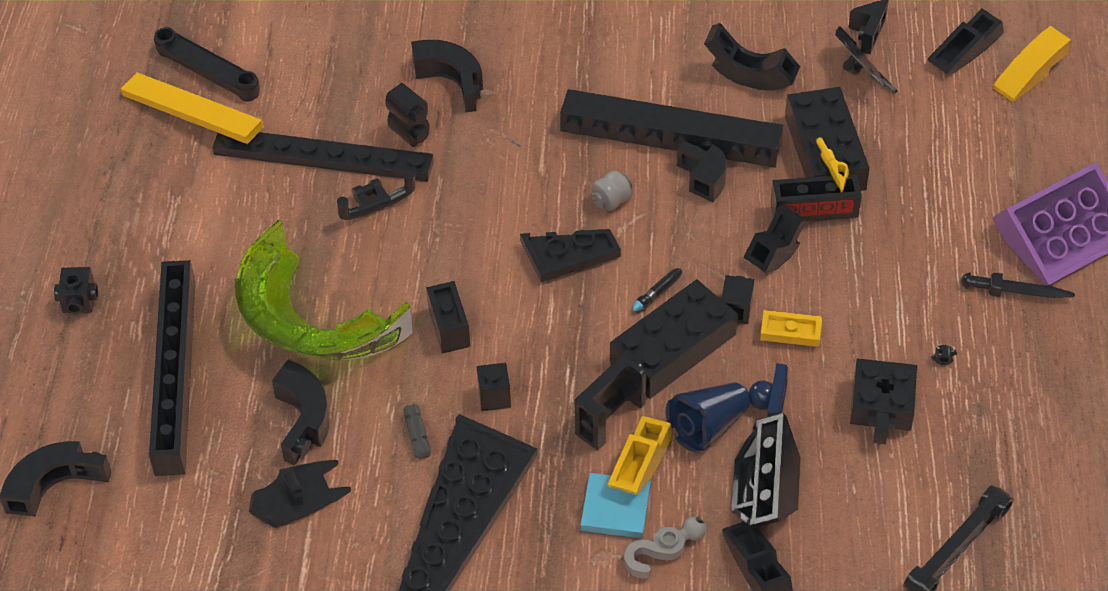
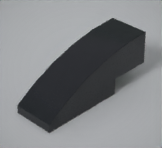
(967, 42)
(756, 558)

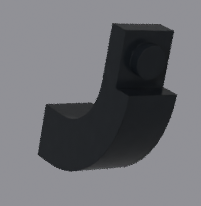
(449, 61)
(749, 68)
(304, 391)
(46, 467)

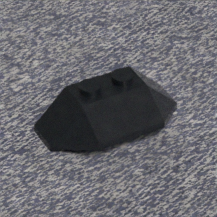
(767, 474)

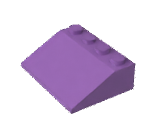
(1060, 225)

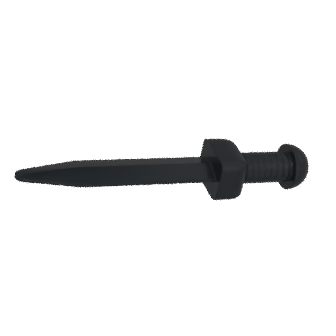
(997, 284)

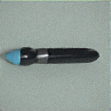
(662, 285)

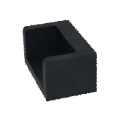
(448, 317)

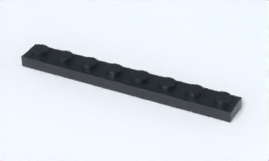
(327, 155)

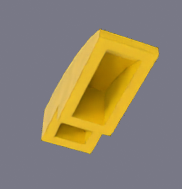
(1032, 64)
(641, 455)

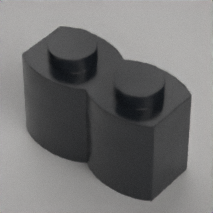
(407, 114)

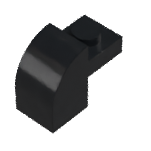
(705, 168)
(777, 244)

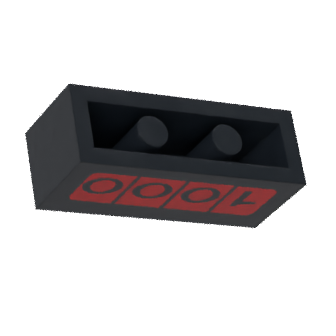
(817, 197)

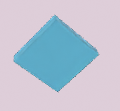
(614, 510)

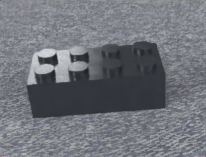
(825, 116)
(676, 335)

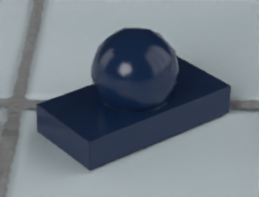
(770, 396)

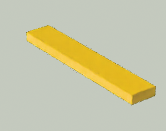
(192, 108)

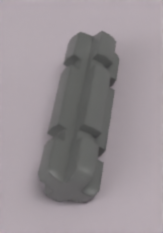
(417, 431)

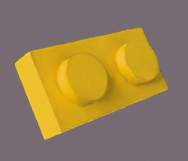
(791, 328)

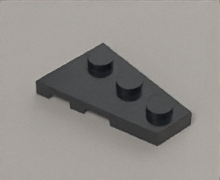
(563, 254)

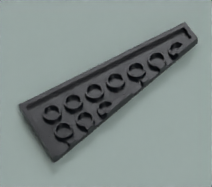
(468, 496)

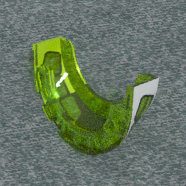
(266, 307)

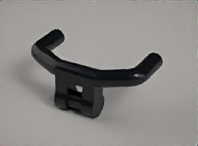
(380, 201)

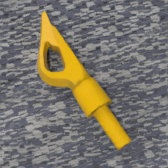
(833, 165)

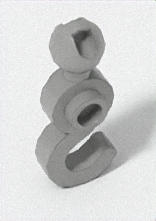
(666, 545)

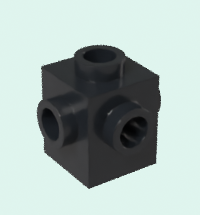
(76, 290)

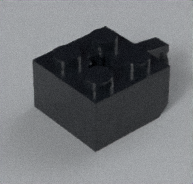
(883, 396)

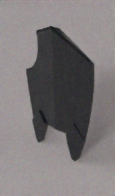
(863, 61)
(295, 493)

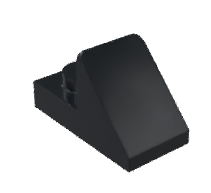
(869, 22)

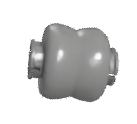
(611, 190)

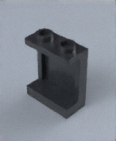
(619, 383)

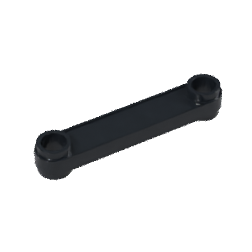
(207, 64)
(992, 504)

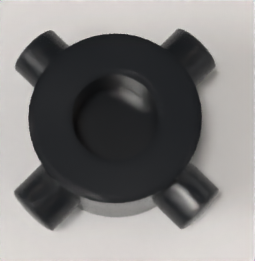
(944, 355)

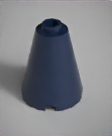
(705, 413)

